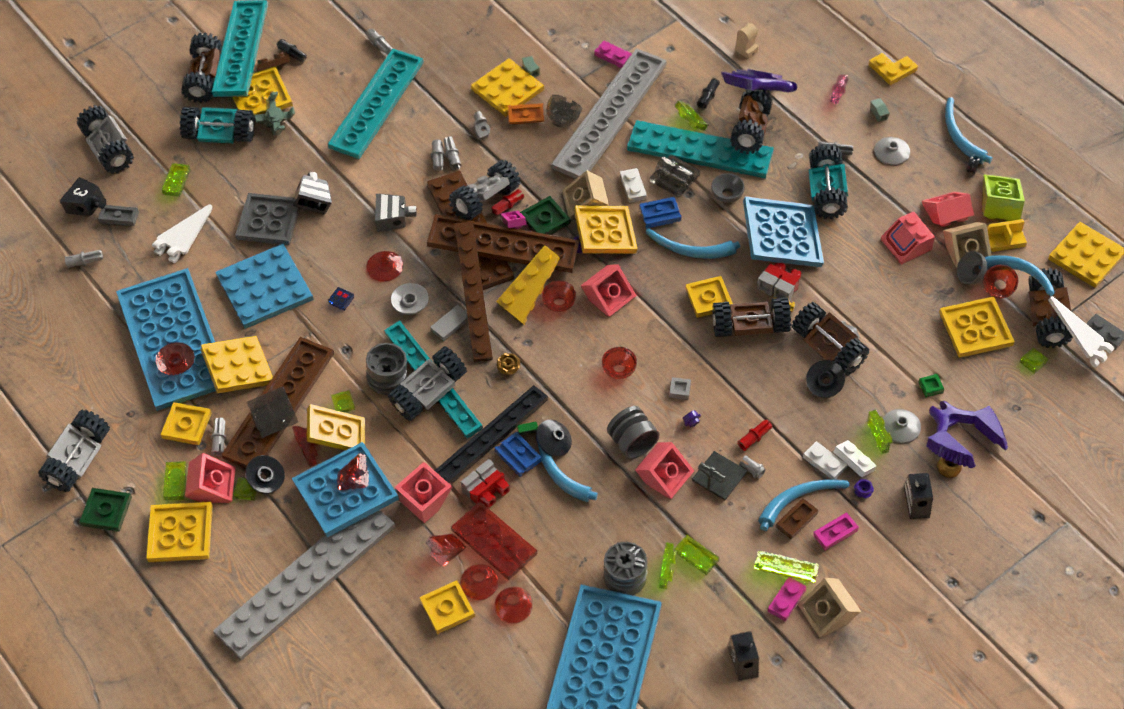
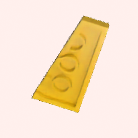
(524, 290)

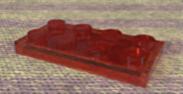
(494, 540)

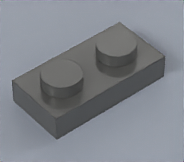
(118, 215)
(1108, 331)

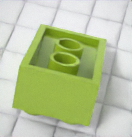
(1002, 198)

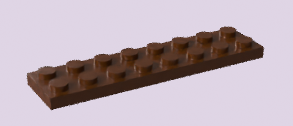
(504, 242)
(492, 271)
(298, 377)

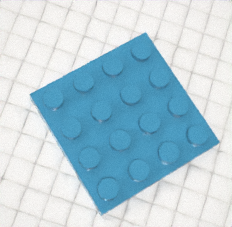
(782, 232)
(264, 286)
(341, 508)

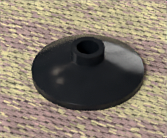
(822, 370)
(549, 442)
(270, 468)

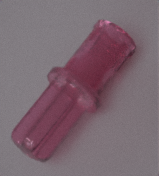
(839, 88)

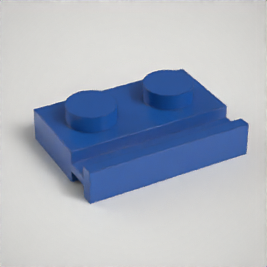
(660, 212)
(518, 454)

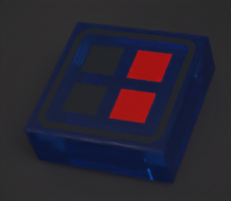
(341, 298)

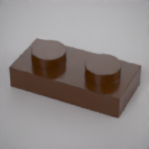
(278, 59)
(797, 518)

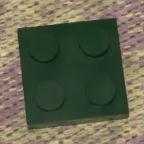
(545, 216)
(105, 509)

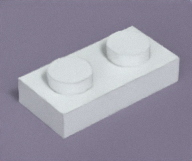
(633, 185)
(854, 458)
(825, 460)

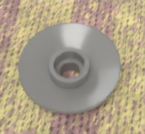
(892, 151)
(409, 293)
(902, 432)

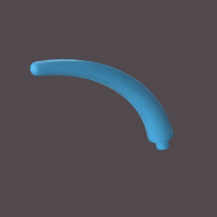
(962, 143)
(706, 252)
(1021, 265)
(564, 482)
(773, 509)

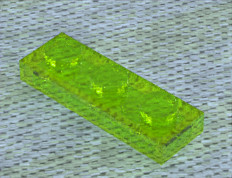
(786, 566)

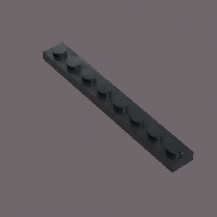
(491, 434)

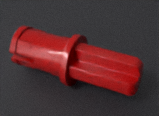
(507, 202)
(754, 435)

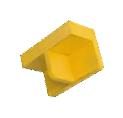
(1006, 235)

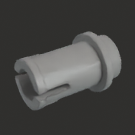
(753, 467)

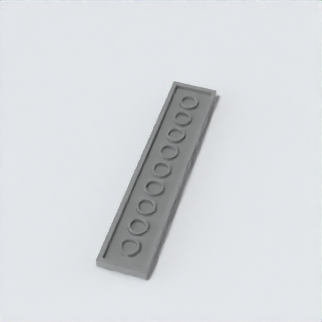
(609, 114)
(300, 584)

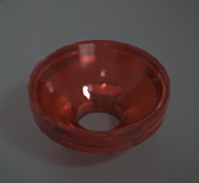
(1003, 273)
(559, 290)
(619, 356)
(479, 589)
(513, 612)

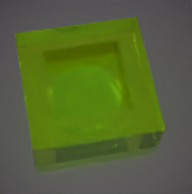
(1033, 360)
(343, 401)
(244, 490)

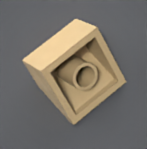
(585, 191)
(966, 239)
(828, 607)

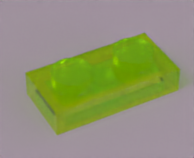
(691, 115)
(176, 179)
(877, 427)
(175, 480)
(696, 554)
(668, 559)

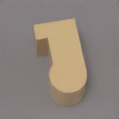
(746, 41)

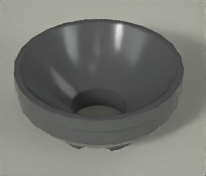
(728, 182)
(967, 267)

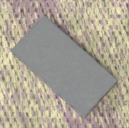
(450, 323)

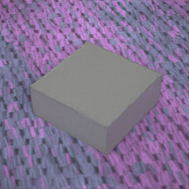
(680, 388)

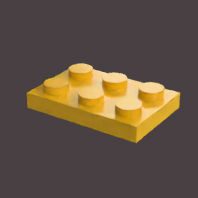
(334, 428)

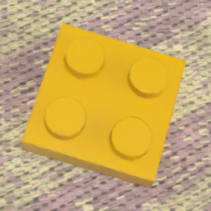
(705, 293)
(186, 423)
(447, 607)

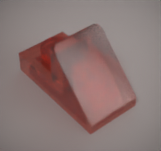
(307, 448)
(354, 474)
(445, 547)

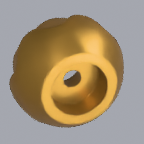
(508, 358)
(946, 470)

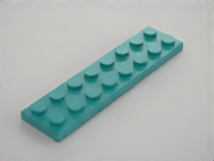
(240, 48)
(375, 103)
(698, 149)

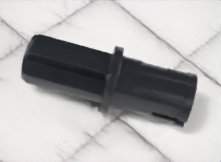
(291, 50)
(708, 93)

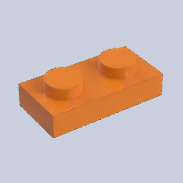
(526, 113)

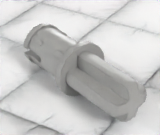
(378, 41)
(452, 153)
(437, 154)
(83, 258)
(218, 436)

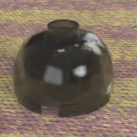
(562, 112)

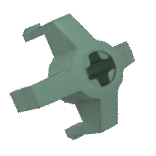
(274, 115)

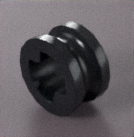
(973, 165)

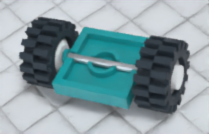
(217, 125)
(828, 181)

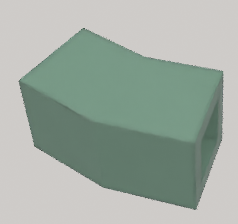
(530, 66)
(879, 109)

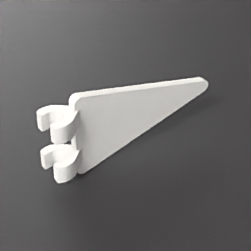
(181, 235)
(1087, 339)

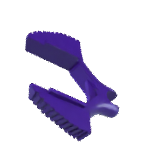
(755, 80)
(947, 447)

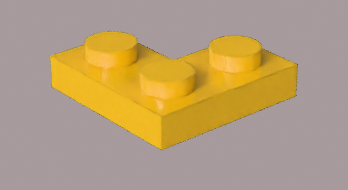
(891, 71)

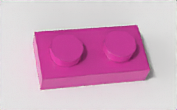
(612, 54)
(513, 219)
(835, 531)
(787, 599)

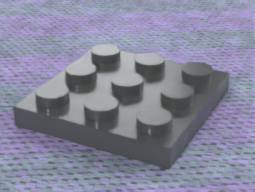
(267, 219)

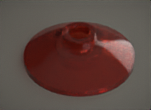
(384, 271)
(175, 352)

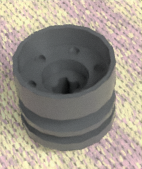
(385, 367)
(633, 432)
(625, 568)

